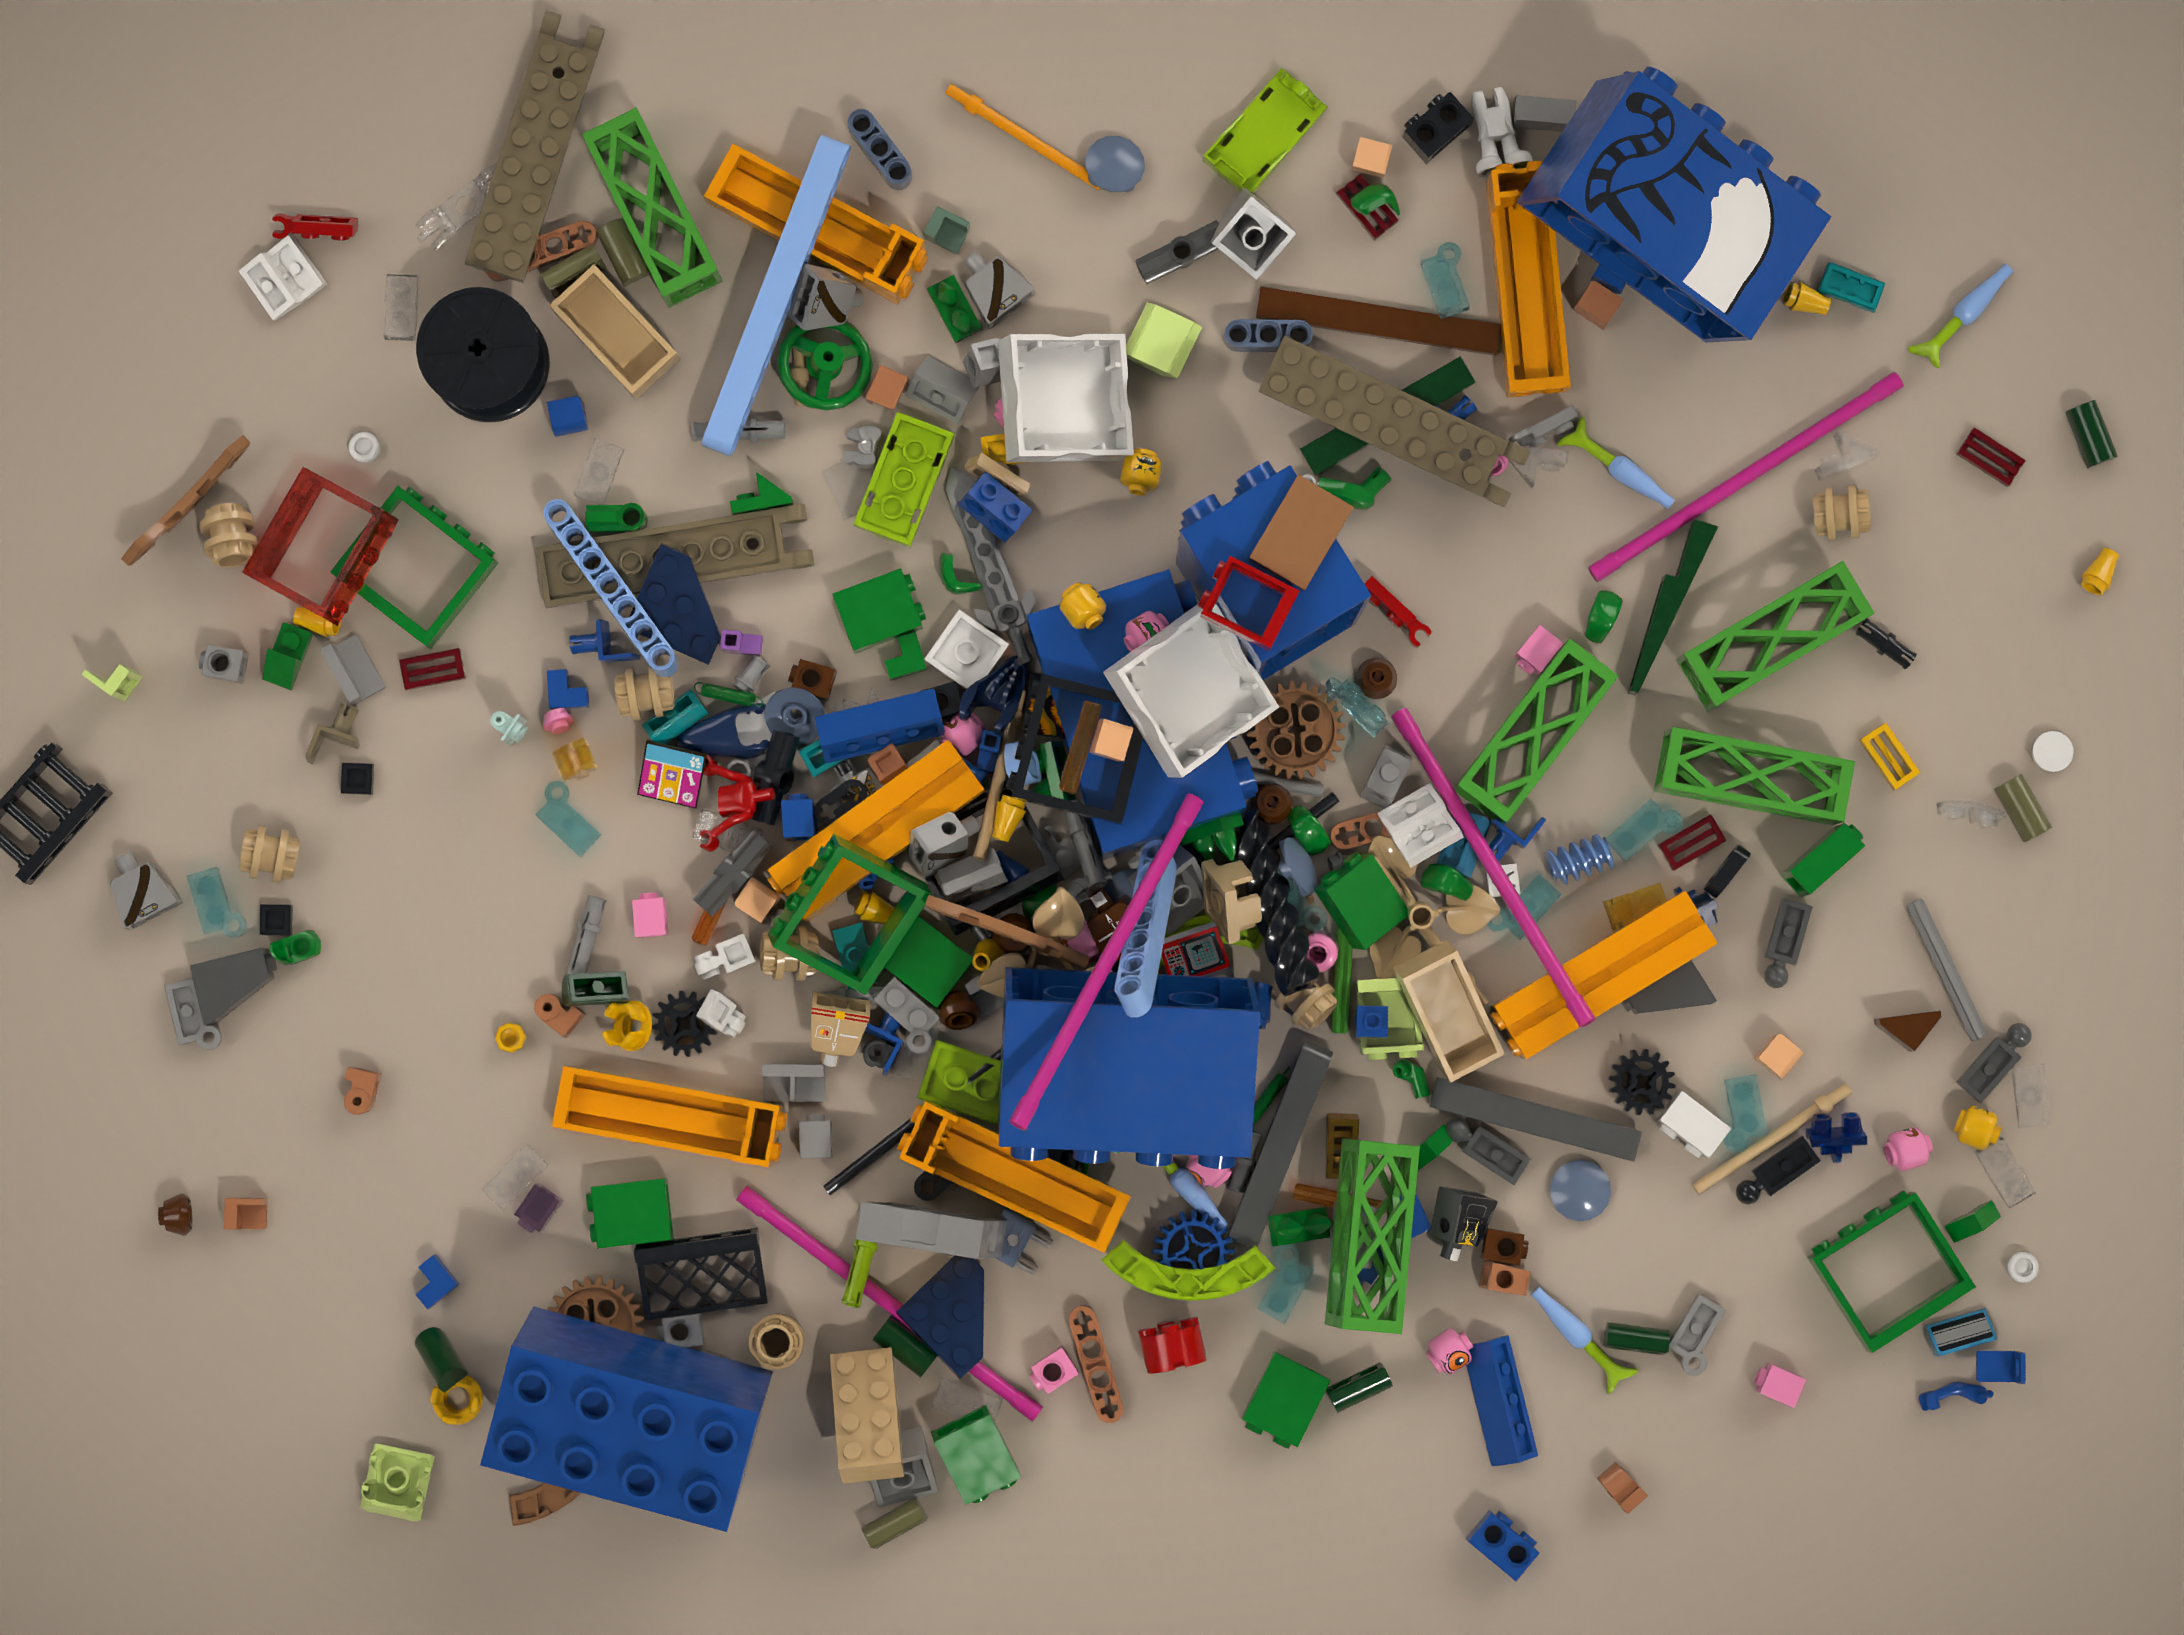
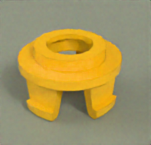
(622, 1033)
(453, 1416)

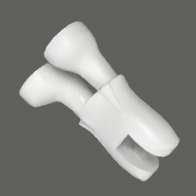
(1496, 126)

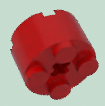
(1172, 1345)

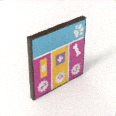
(671, 774)

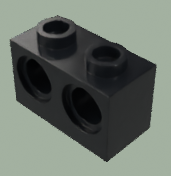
(1442, 131)

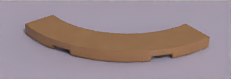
(187, 502)
(1007, 930)
(539, 1502)

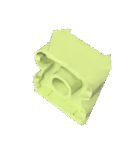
(1162, 341)
(396, 1482)

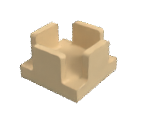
(1221, 902)

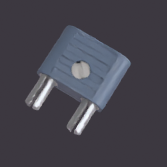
(1017, 1235)

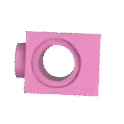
(1538, 651)
(650, 916)
(1060, 1358)
(1779, 1384)

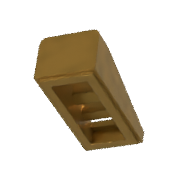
(1333, 1120)

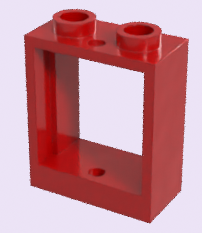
(1222, 574)

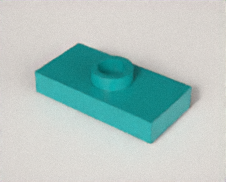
(1851, 287)
(851, 945)

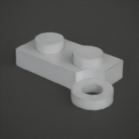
(1536, 434)
(908, 1012)
(187, 1015)
(1695, 1332)

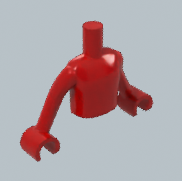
(734, 801)

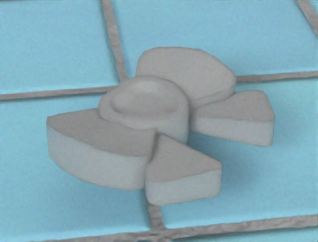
(867, 443)

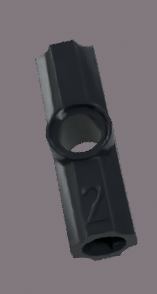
(775, 773)

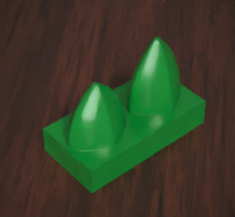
(954, 309)
(1052, 762)
(1220, 831)
(1299, 1226)

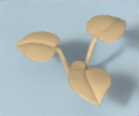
(1461, 915)
(1054, 919)

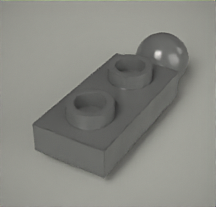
(1786, 940)
(1994, 1062)
(1488, 1150)

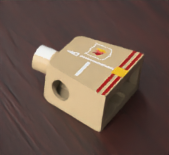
(837, 1025)

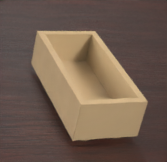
(614, 332)
(1448, 1010)
(866, 1415)

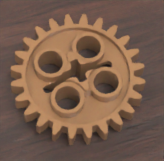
(1324, 728)
(624, 1315)

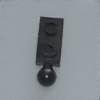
(1778, 1171)

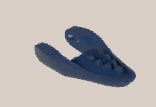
(998, 690)
(719, 735)

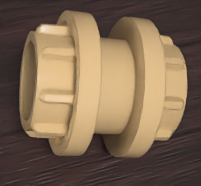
(1842, 512)
(228, 529)
(643, 693)
(269, 854)
(776, 962)
(1309, 1005)
(794, 1334)

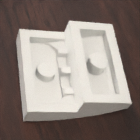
(283, 277)
(1420, 825)

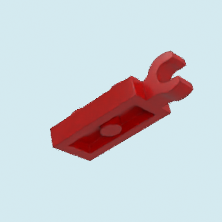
(313, 225)
(1397, 612)

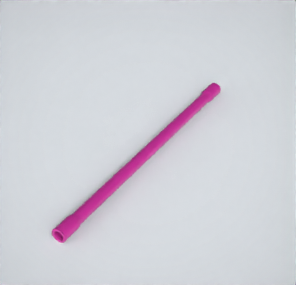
(1616, 559)
(1574, 1001)
(1030, 1101)
(762, 1208)

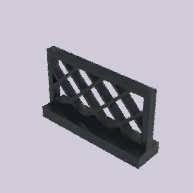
(698, 1247)

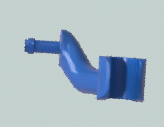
(1974, 1393)

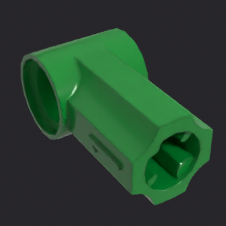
(612, 518)

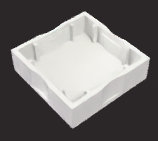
(1065, 398)
(1190, 691)

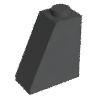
(230, 981)
(1675, 990)

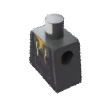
(1460, 1219)

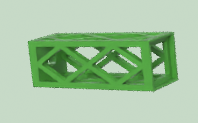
(618, 137)
(1843, 595)
(1585, 668)
(1836, 793)
(1392, 1238)

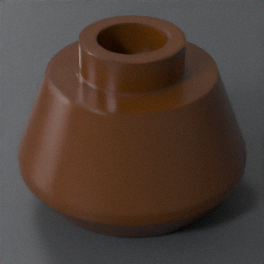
(1373, 687)
(1279, 810)
(1008, 945)
(958, 1011)
(176, 1215)

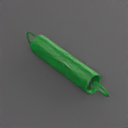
(728, 694)
(1269, 1094)

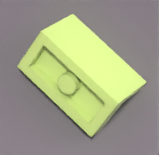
(119, 684)

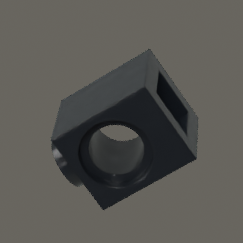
(951, 692)

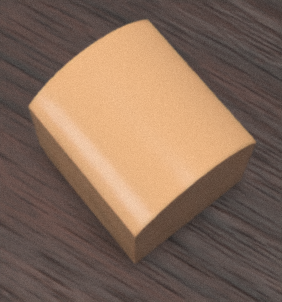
(1371, 157)
(1111, 740)
(757, 900)
(1779, 1056)

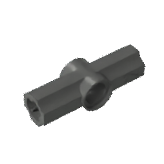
(1163, 261)
(733, 873)

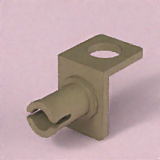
(338, 732)

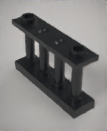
(71, 819)

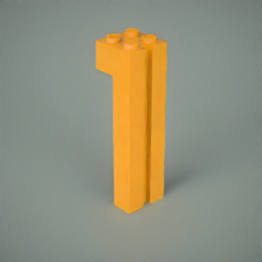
(848, 240)
(1526, 288)
(882, 823)
(1605, 974)
(669, 1116)
(1037, 1189)

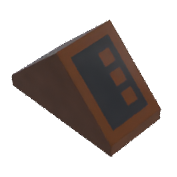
(1909, 1029)

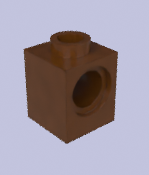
(826, 682)
(1491, 1241)

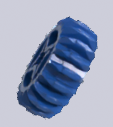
(1185, 1225)

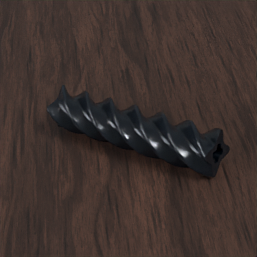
(1283, 942)

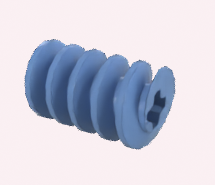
(1579, 859)

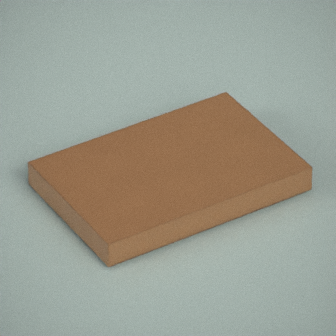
(1301, 532)

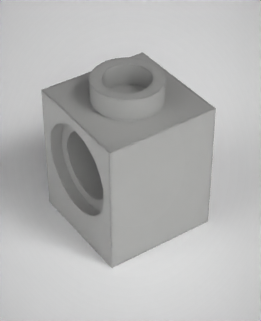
(983, 363)
(237, 664)
(815, 1137)
(694, 1325)

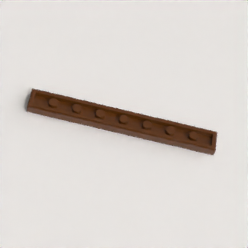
(1379, 321)

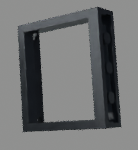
(1025, 750)
(1015, 891)

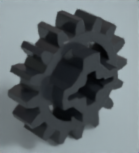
(673, 1014)
(1650, 1093)

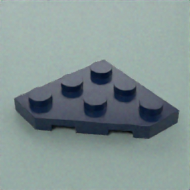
(679, 605)
(950, 1314)

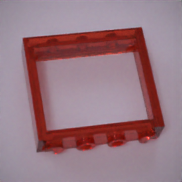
(287, 524)

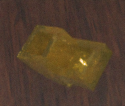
(574, 760)
(1633, 905)

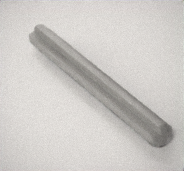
(1946, 970)

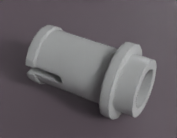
(751, 675)

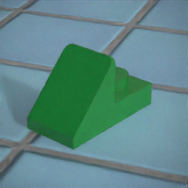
(769, 498)
(287, 656)

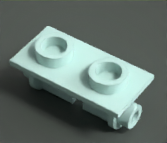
(512, 728)

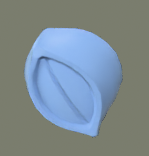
(1012, 764)

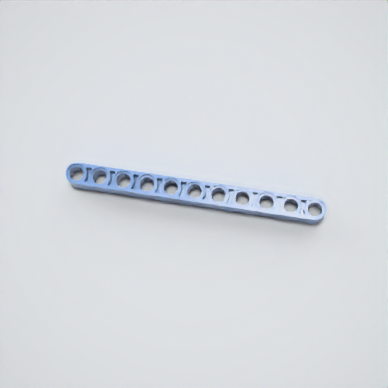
(776, 295)

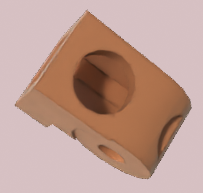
(554, 1014)
(363, 1090)
(1504, 1278)
(1622, 1488)

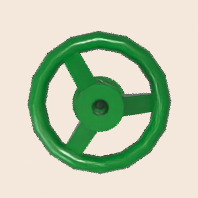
(824, 365)

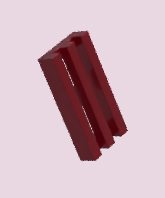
(1392, 219)
(2011, 456)
(460, 675)
(1668, 855)

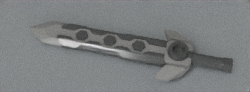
(991, 570)

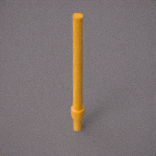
(974, 105)

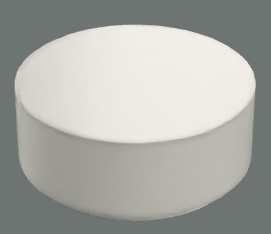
(364, 447)
(2022, 1267)

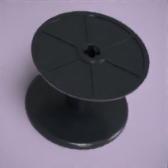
(483, 354)

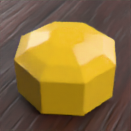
(510, 1037)

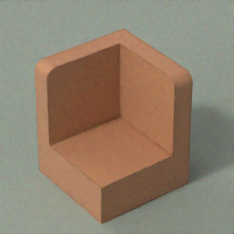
(1598, 304)
(887, 388)
(888, 763)
(245, 1213)

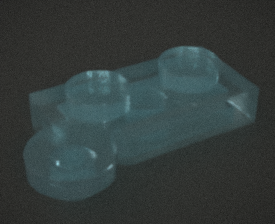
(1367, 715)
(1643, 827)
(1745, 1112)

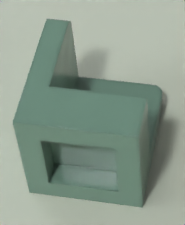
(946, 230)

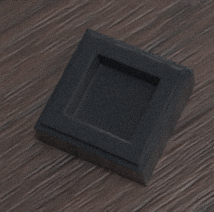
(357, 778)
(276, 920)

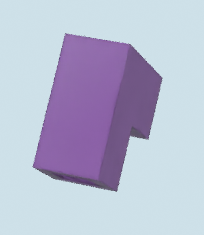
(740, 643)

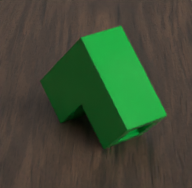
(910, 661)
(1433, 1146)
(1973, 1222)

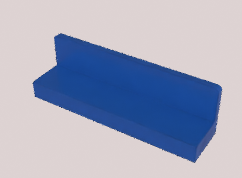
(879, 724)
(1501, 1402)

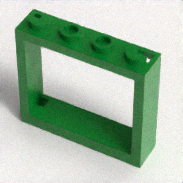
(464, 594)
(887, 939)
(1920, 1312)

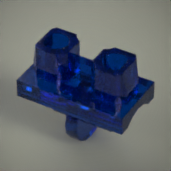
(1836, 1140)

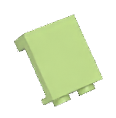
(1403, 1028)

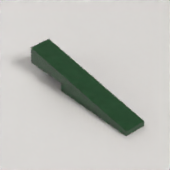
(1434, 389)
(1670, 597)

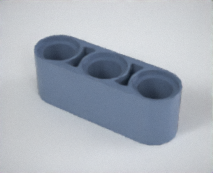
(876, 135)
(1253, 328)

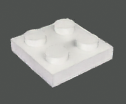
(966, 650)

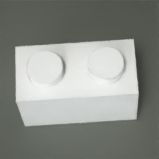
(1693, 1125)

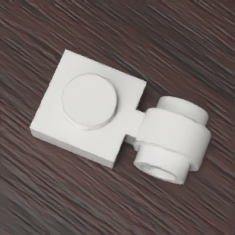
(732, 954)
(721, 1014)

